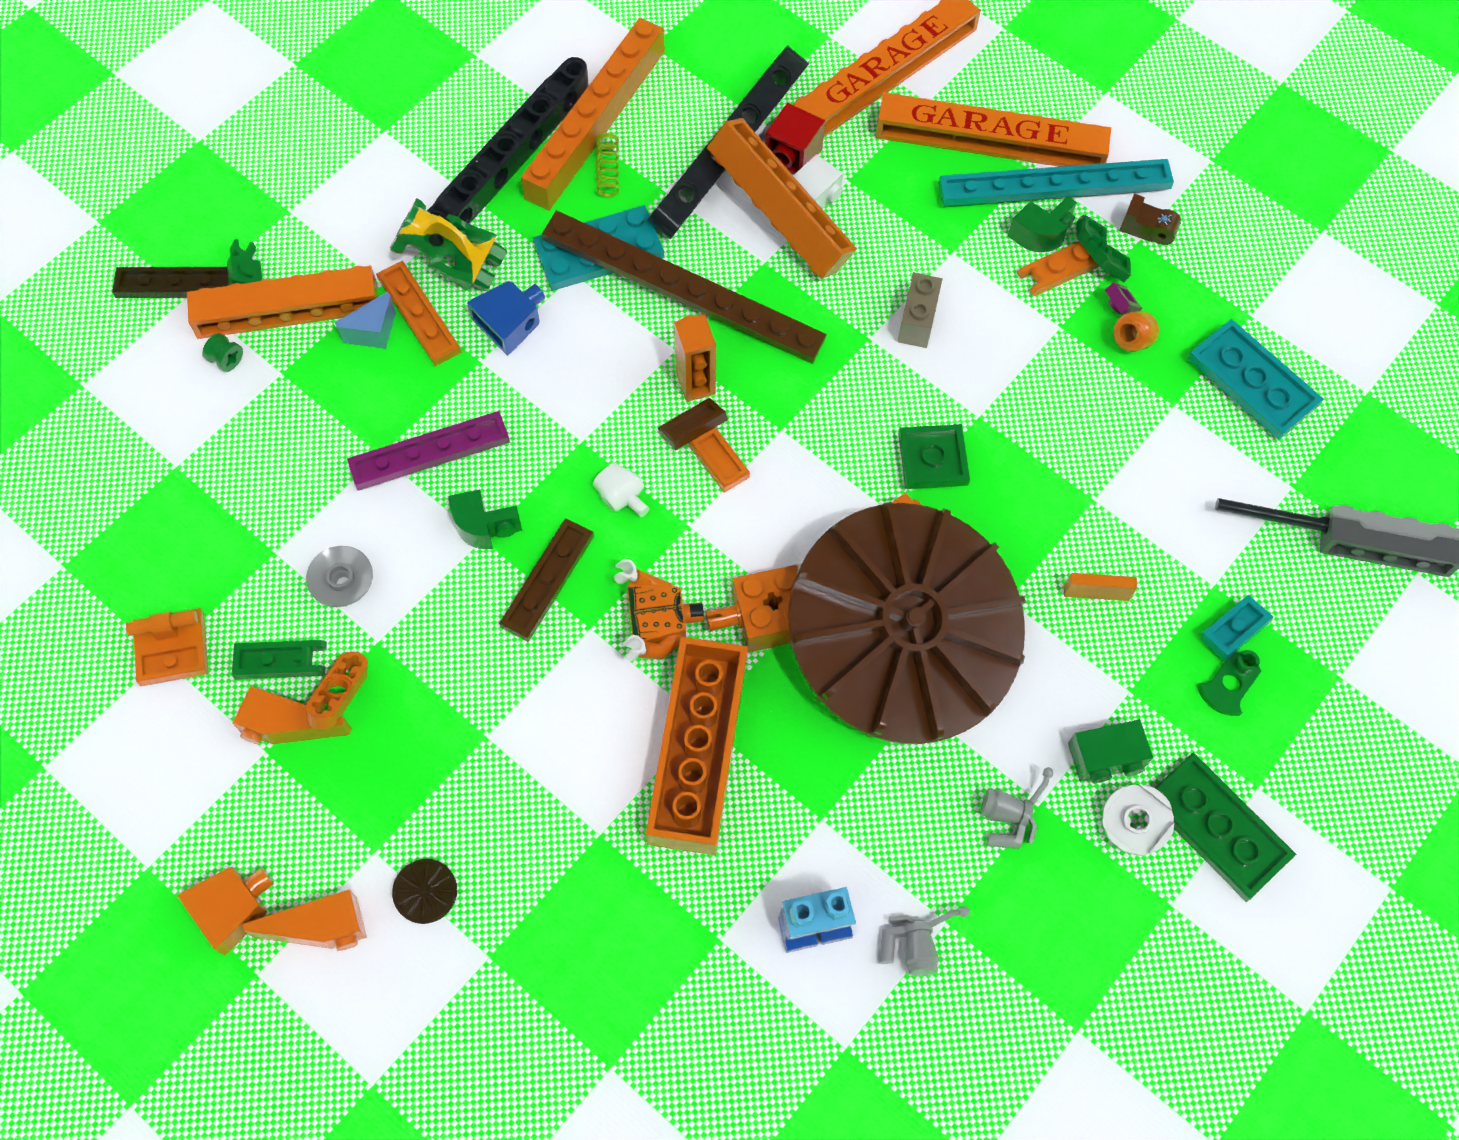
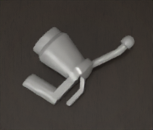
(1005, 808)
(920, 948)

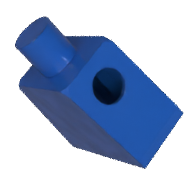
(507, 314)

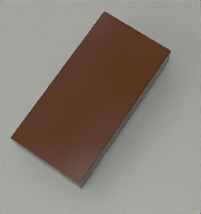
(692, 423)

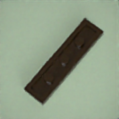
(166, 281)

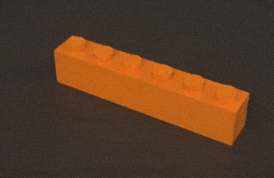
(781, 198)
(280, 301)

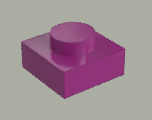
(1122, 299)

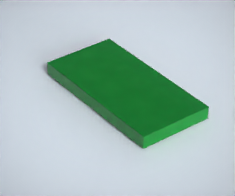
(1223, 828)

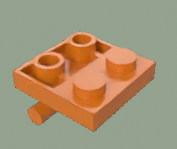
(169, 646)

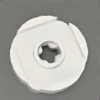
(1158, 819)

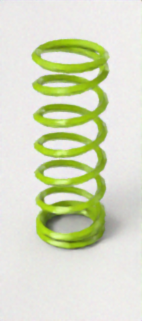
(608, 146)

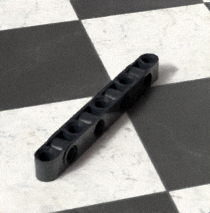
(512, 144)
(705, 170)

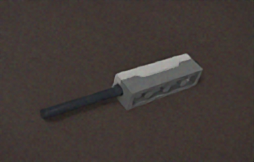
(1370, 536)

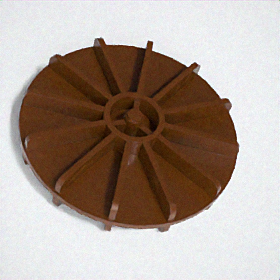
(906, 623)

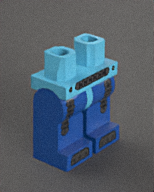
(821, 913)

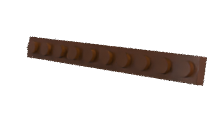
(684, 286)

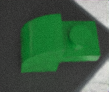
(1042, 231)
(478, 526)

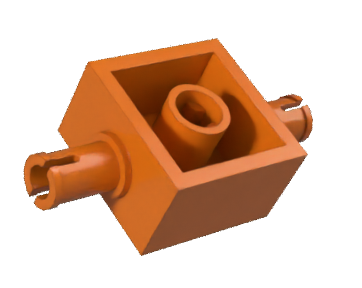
(752, 608)

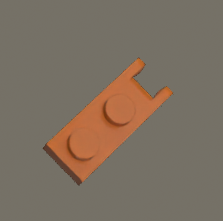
(1058, 268)

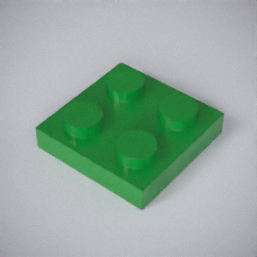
(933, 456)

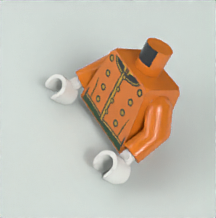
(655, 613)

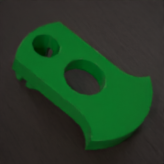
(1221, 698)

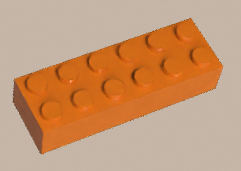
(697, 746)

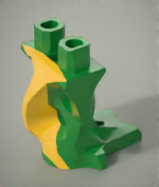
(467, 251)

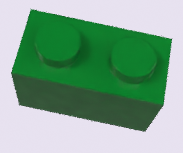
(1110, 751)

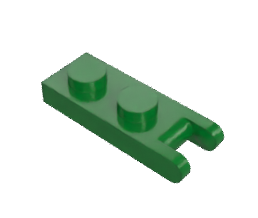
(276, 659)

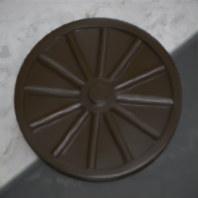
(424, 891)

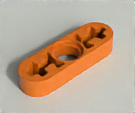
(337, 703)

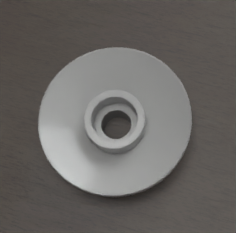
(330, 567)

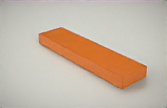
(418, 313)

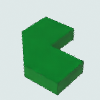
(1094, 239)

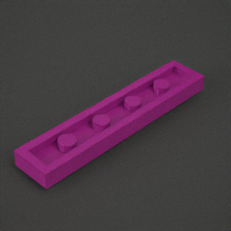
(428, 450)

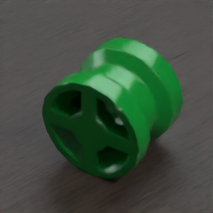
(224, 353)

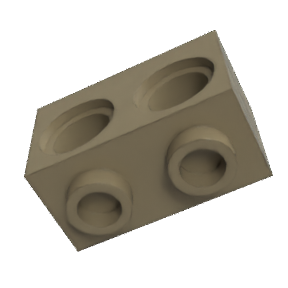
(920, 310)

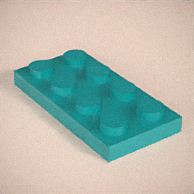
(567, 269)
(1255, 379)

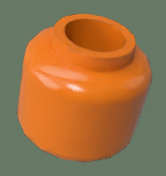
(1136, 331)

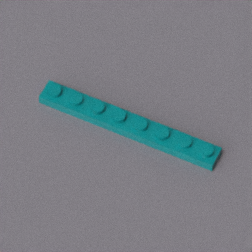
(1055, 182)

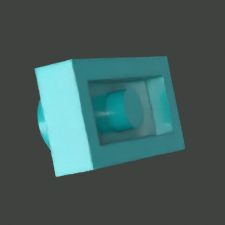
(1236, 627)

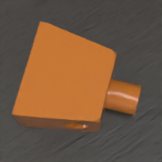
(226, 903)

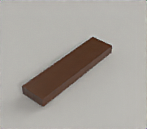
(546, 580)

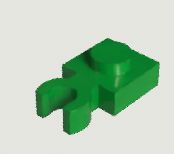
(241, 266)

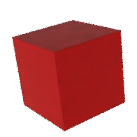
(795, 137)

